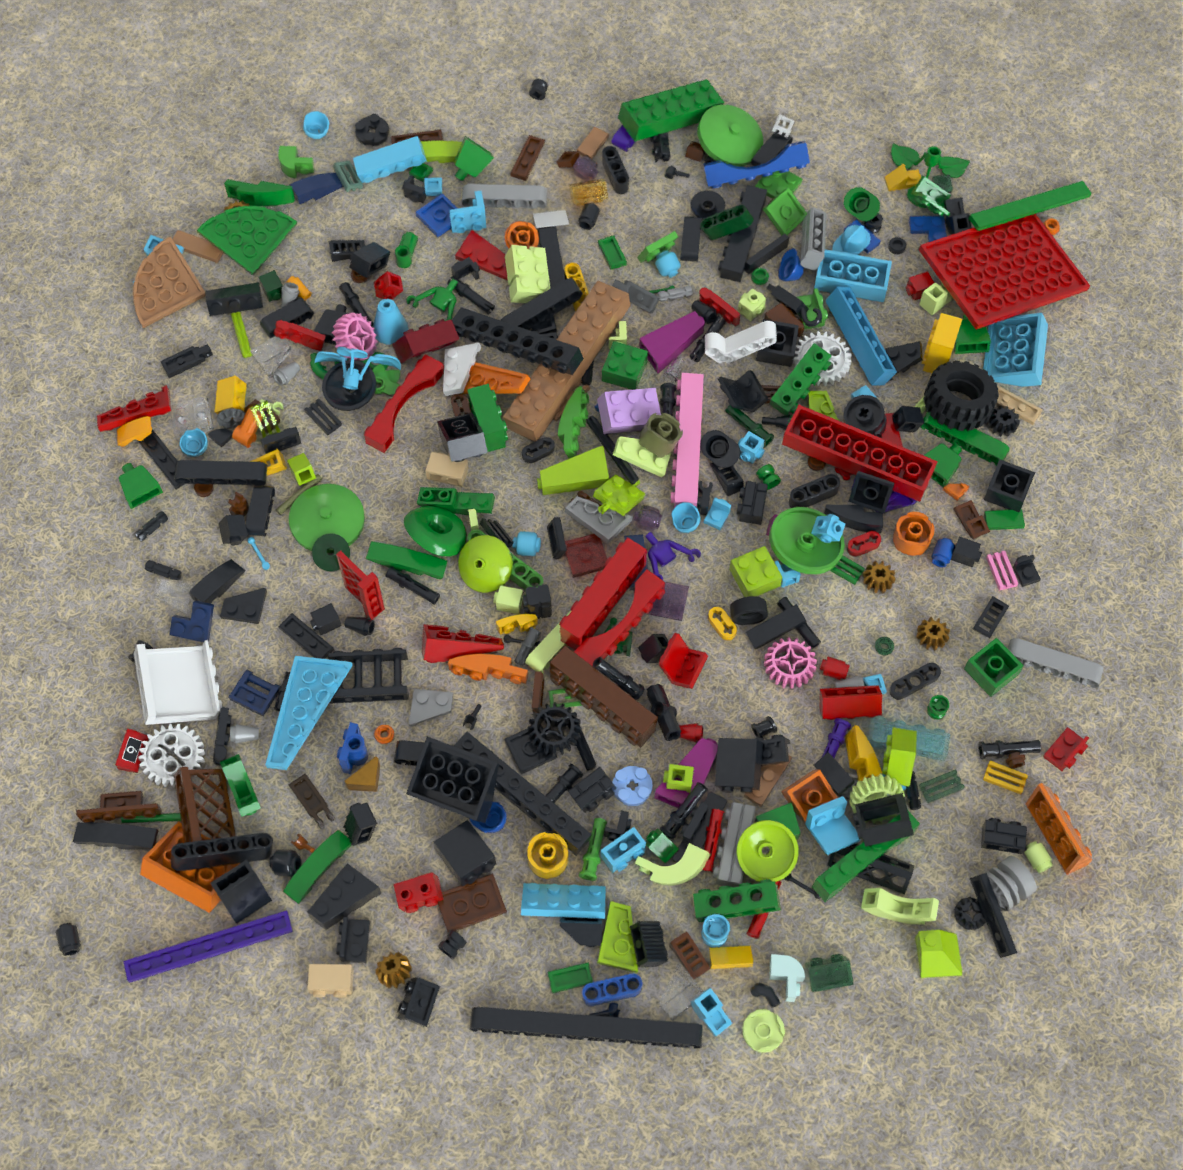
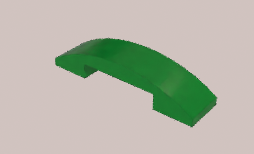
(316, 866)

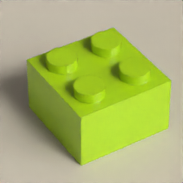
(755, 572)
(900, 755)

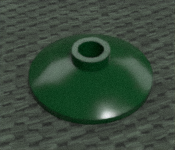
(320, 547)

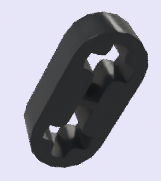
(538, 450)

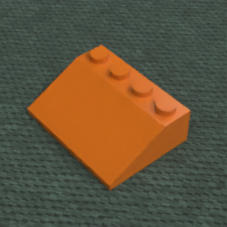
(1058, 830)
(188, 884)

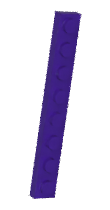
(207, 946)

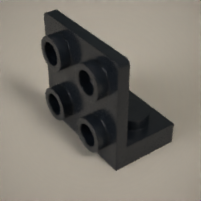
(745, 392)

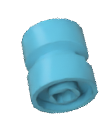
(715, 930)

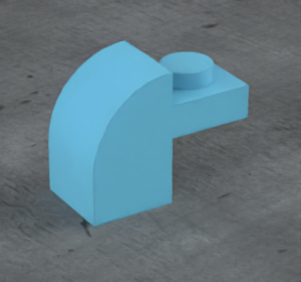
(709, 1009)

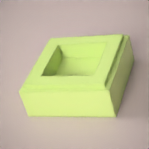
(473, 519)

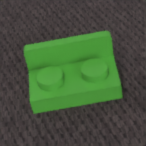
(814, 301)

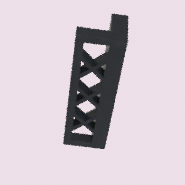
(885, 863)

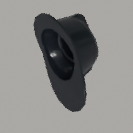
(720, 448)

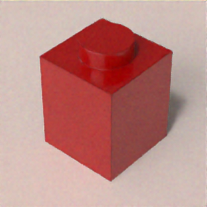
(918, 284)

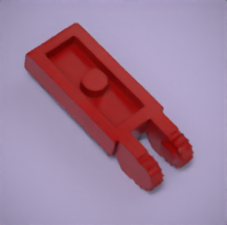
(720, 306)
(299, 335)

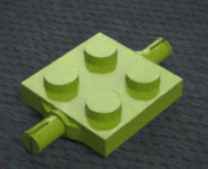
(618, 495)

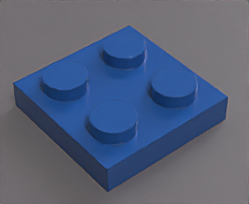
(437, 215)

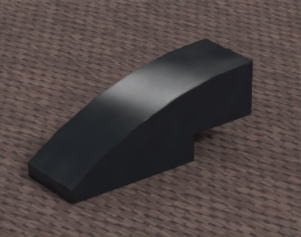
(856, 518)
(216, 582)

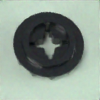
(964, 919)

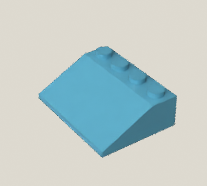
(1017, 350)

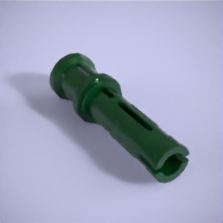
(750, 425)

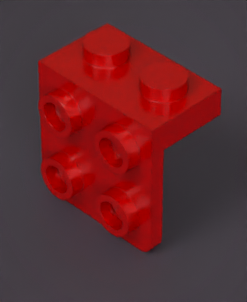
(681, 663)

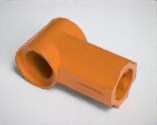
(246, 431)

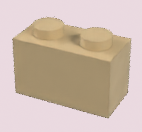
(443, 470)
(330, 979)

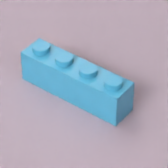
(389, 159)

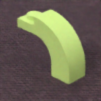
(679, 873)
(899, 909)

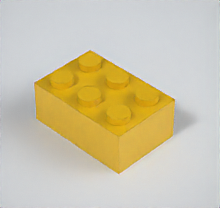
(941, 342)

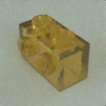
(588, 191)

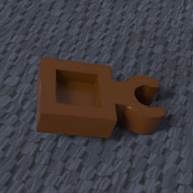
(239, 505)

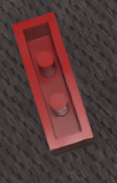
(850, 702)

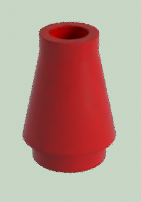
(691, 732)

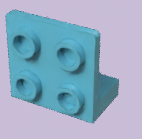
(469, 217)
(831, 826)

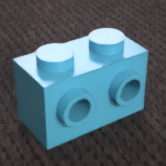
(623, 850)

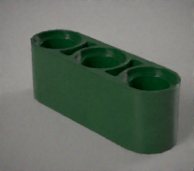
(726, 222)

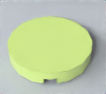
(763, 1037)

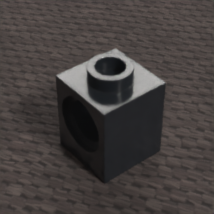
(908, 419)

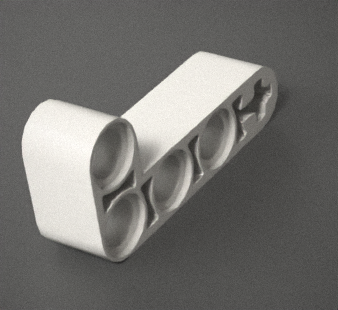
(741, 343)

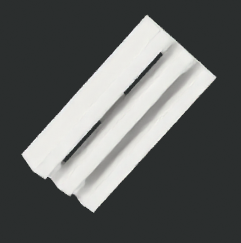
(781, 128)

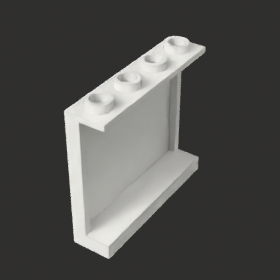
(177, 684)

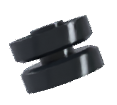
(866, 414)

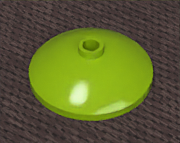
(495, 561)
(781, 855)

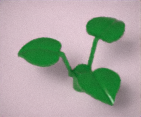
(950, 165)

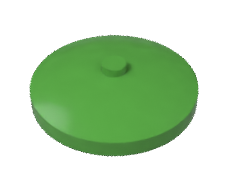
(729, 135)
(326, 511)
(798, 548)

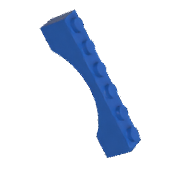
(792, 156)

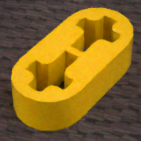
(725, 620)

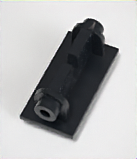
(659, 149)

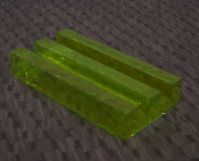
(259, 407)

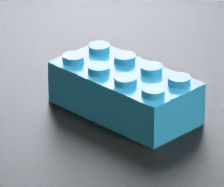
(864, 275)

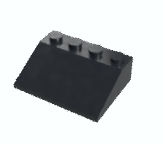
(454, 780)

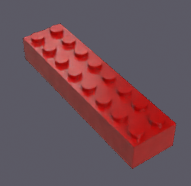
(858, 451)

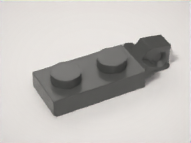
(638, 295)

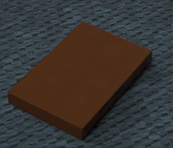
(471, 903)

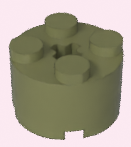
(660, 434)

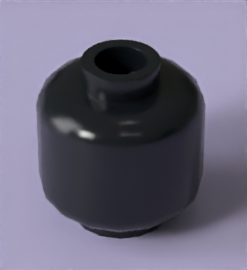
(285, 862)

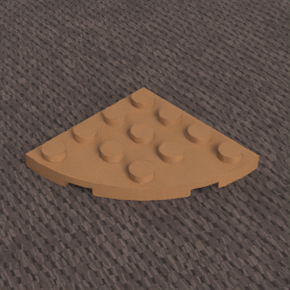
(164, 284)

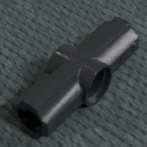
(664, 711)

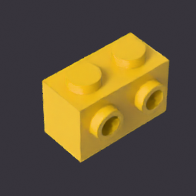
(230, 394)

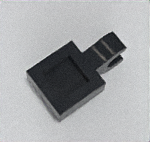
(703, 502)

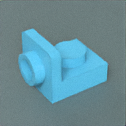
(718, 513)

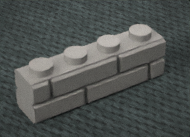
(813, 239)
(739, 818)

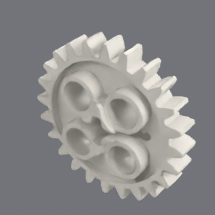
(831, 346)
(184, 742)

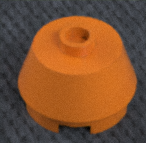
(521, 234)

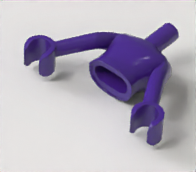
(663, 554)

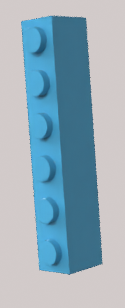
(860, 336)

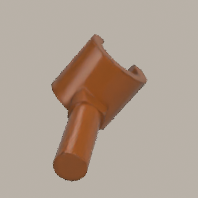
(301, 843)

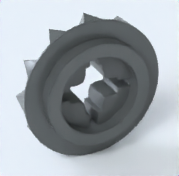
(225, 416)

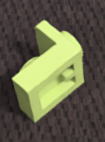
(620, 334)

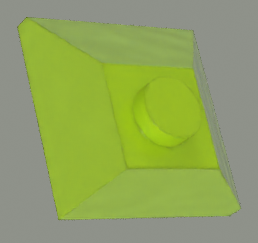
(938, 954)

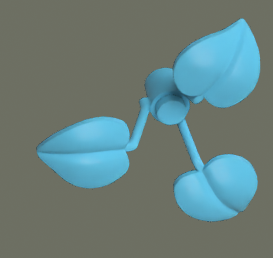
(351, 376)

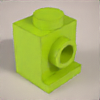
(685, 773)

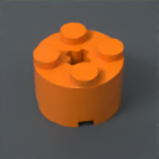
(913, 533)

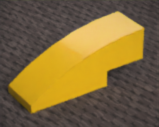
(861, 754)

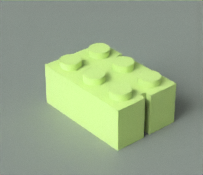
(532, 273)

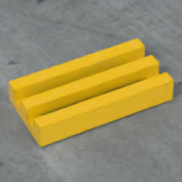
(1023, 776)

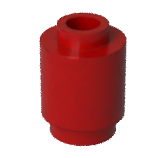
(834, 668)

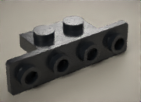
(695, 831)

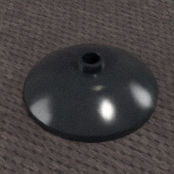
(339, 396)

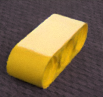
(573, 270)

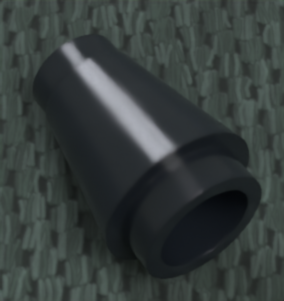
(707, 312)
(361, 625)

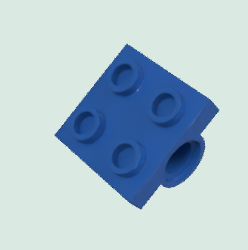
(353, 750)

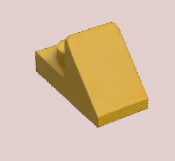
(902, 179)

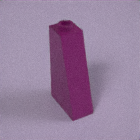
(671, 340)
(702, 759)

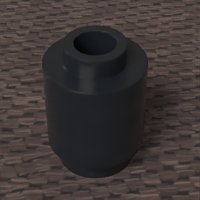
(588, 216)
(68, 939)

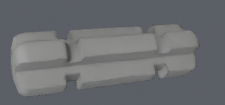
(675, 293)

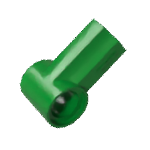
(405, 250)

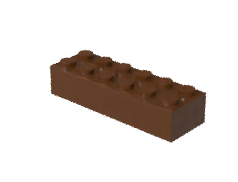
(602, 697)

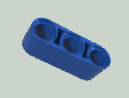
(619, 982)

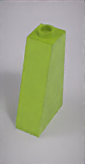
(575, 474)

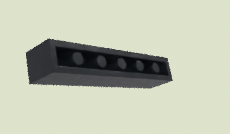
(742, 240)

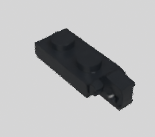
(185, 359)

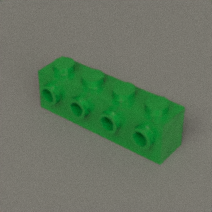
(801, 379)

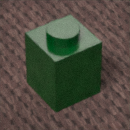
(271, 285)

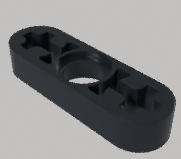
(917, 673)

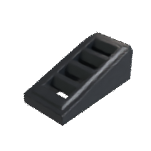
(340, 244)
(731, 486)
(998, 604)

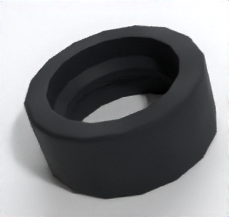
(748, 610)

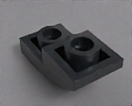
(834, 773)

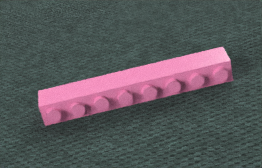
(689, 444)

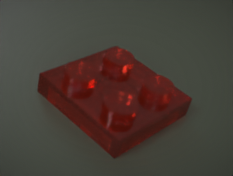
(585, 555)

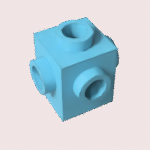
(751, 447)
(828, 528)

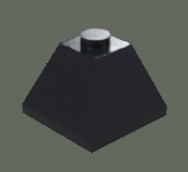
(583, 930)

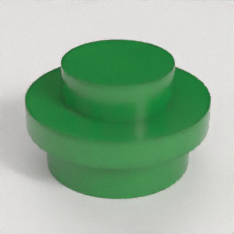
(760, 276)

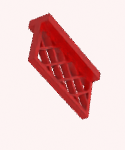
(361, 586)

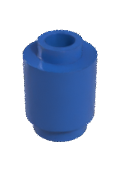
(943, 552)

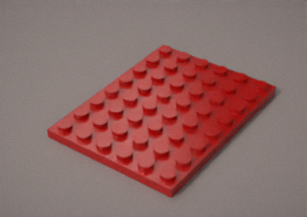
(1003, 269)

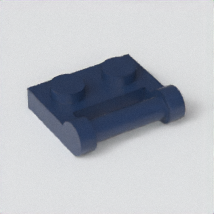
(252, 698)

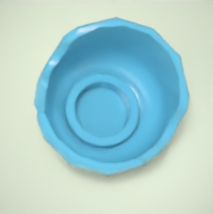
(316, 121)
(193, 442)
(688, 514)

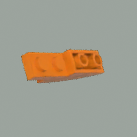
(480, 665)

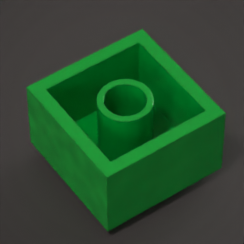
(624, 365)
(993, 667)

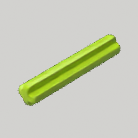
(241, 334)

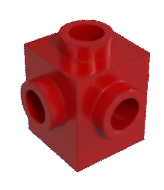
(388, 286)

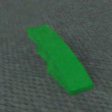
(406, 559)

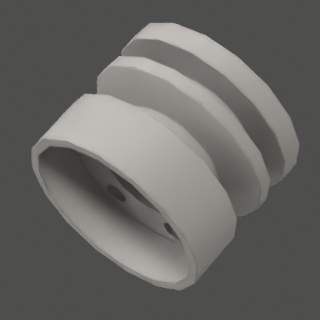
(1011, 882)

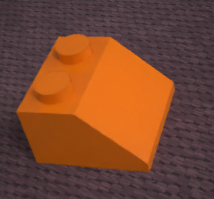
(809, 793)

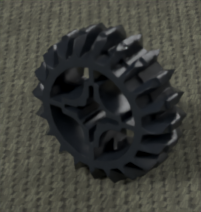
(566, 719)

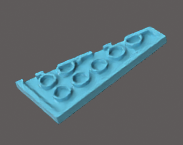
(305, 699)

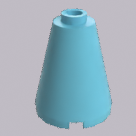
(389, 322)

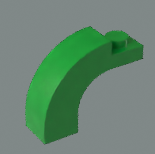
(240, 785)

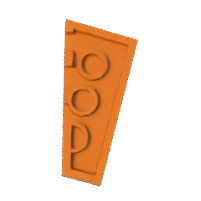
(499, 379)

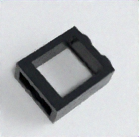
(881, 808)

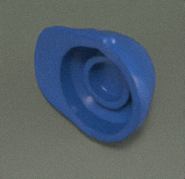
(790, 267)
(495, 820)

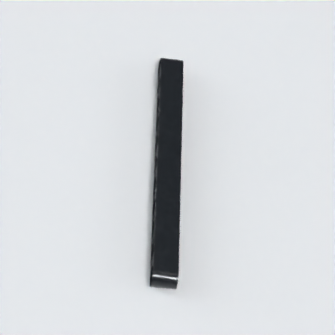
(586, 1026)

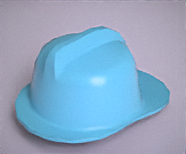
(852, 240)

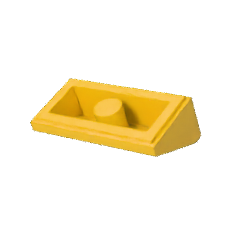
(731, 957)

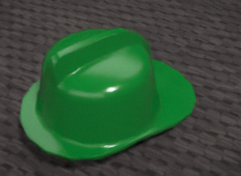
(861, 204)

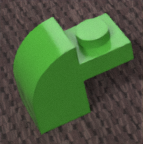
(292, 163)

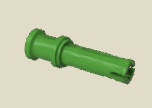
(591, 858)

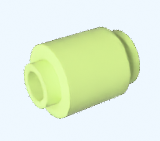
(1038, 856)

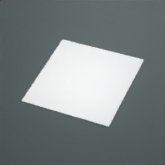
(549, 219)

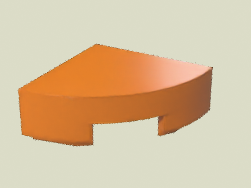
(956, 490)

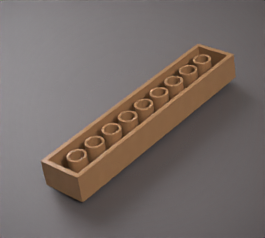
(548, 388)

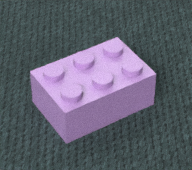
(627, 409)

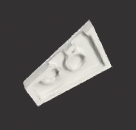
(457, 367)

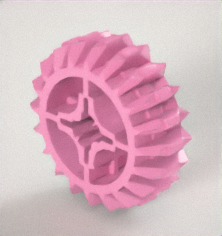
(355, 332)
(805, 660)

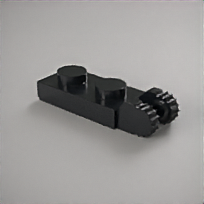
(222, 738)

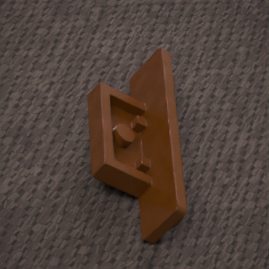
(120, 805)

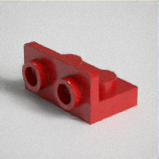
(1065, 748)

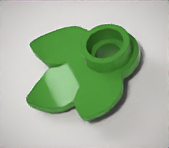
(387, 380)

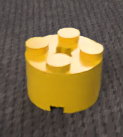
(547, 844)

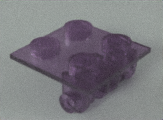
(672, 602)

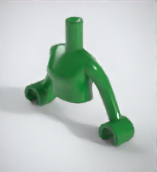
(442, 298)

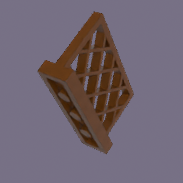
(188, 804)

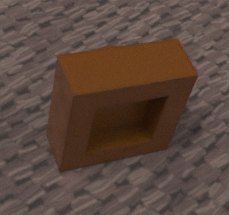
(568, 159)

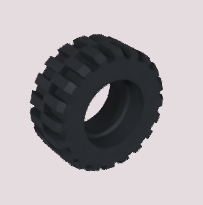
(956, 411)

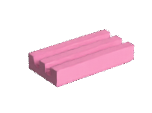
(997, 556)

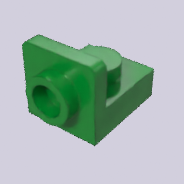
(661, 845)

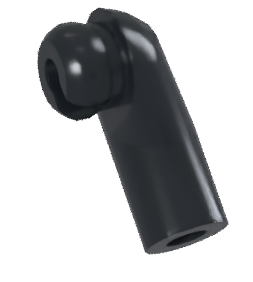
(766, 991)

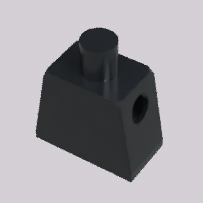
(328, 320)

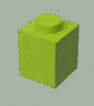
(301, 469)

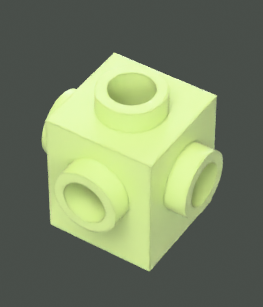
(751, 304)

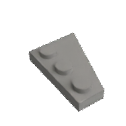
(604, 525)

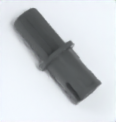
(527, 646)

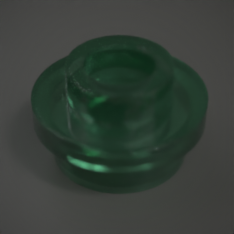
(887, 641)

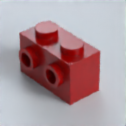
(418, 892)

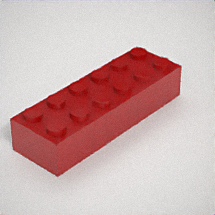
(603, 594)

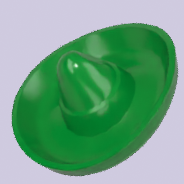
(436, 530)

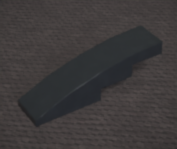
(115, 835)

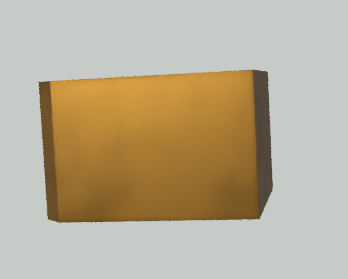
(365, 778)

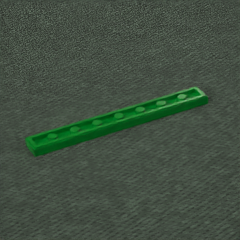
(1029, 205)

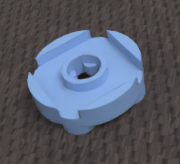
(638, 776)

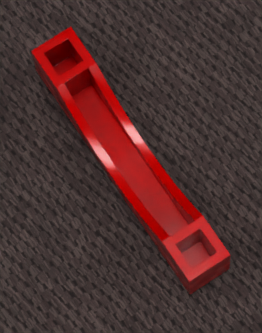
(424, 375)
(646, 591)

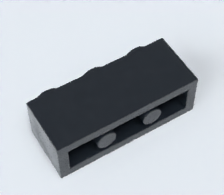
(234, 299)

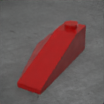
(442, 645)

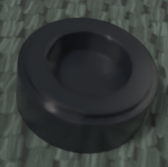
(897, 245)

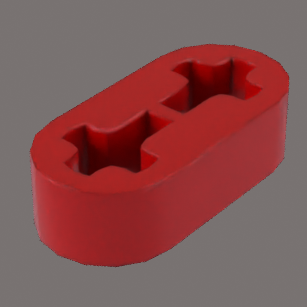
(865, 547)

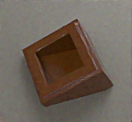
(695, 151)

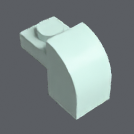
(789, 970)

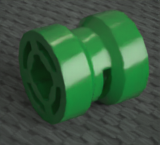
(768, 476)
(940, 703)

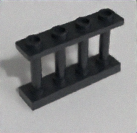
(377, 692)

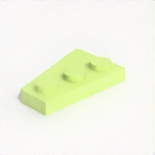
(634, 453)

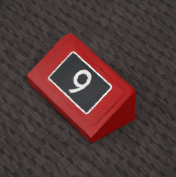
(129, 751)

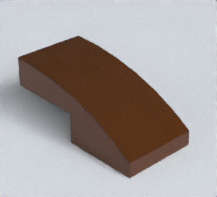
(970, 519)

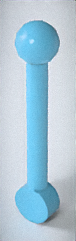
(265, 565)

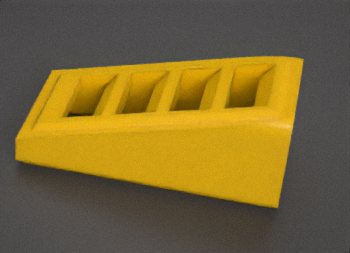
(271, 456)

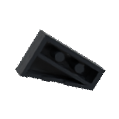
(343, 896)

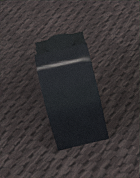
(957, 220)

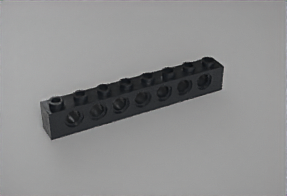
(517, 341)
(530, 799)

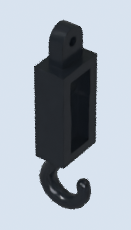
(795, 304)

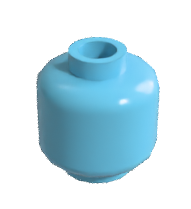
(667, 264)
(527, 543)

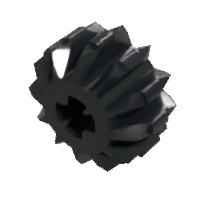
(1004, 421)

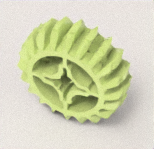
(873, 789)

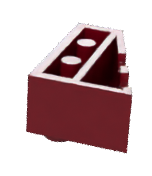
(425, 340)

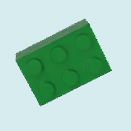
(488, 414)

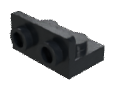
(281, 440)
(775, 750)
(353, 940)
(418, 1001)

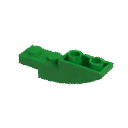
(260, 195)
(456, 501)

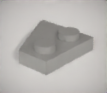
(429, 705)

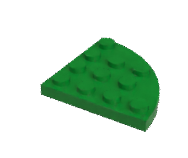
(247, 234)

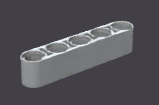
(506, 195)
(1056, 662)

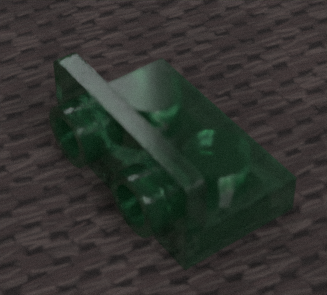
(829, 973)

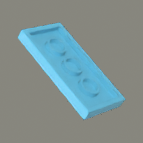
(563, 900)

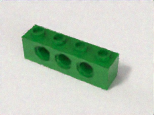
(768, 903)

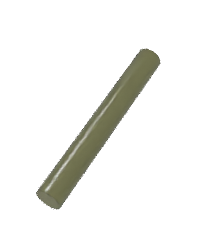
(289, 502)

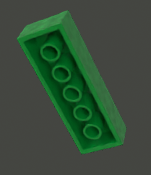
(668, 109)

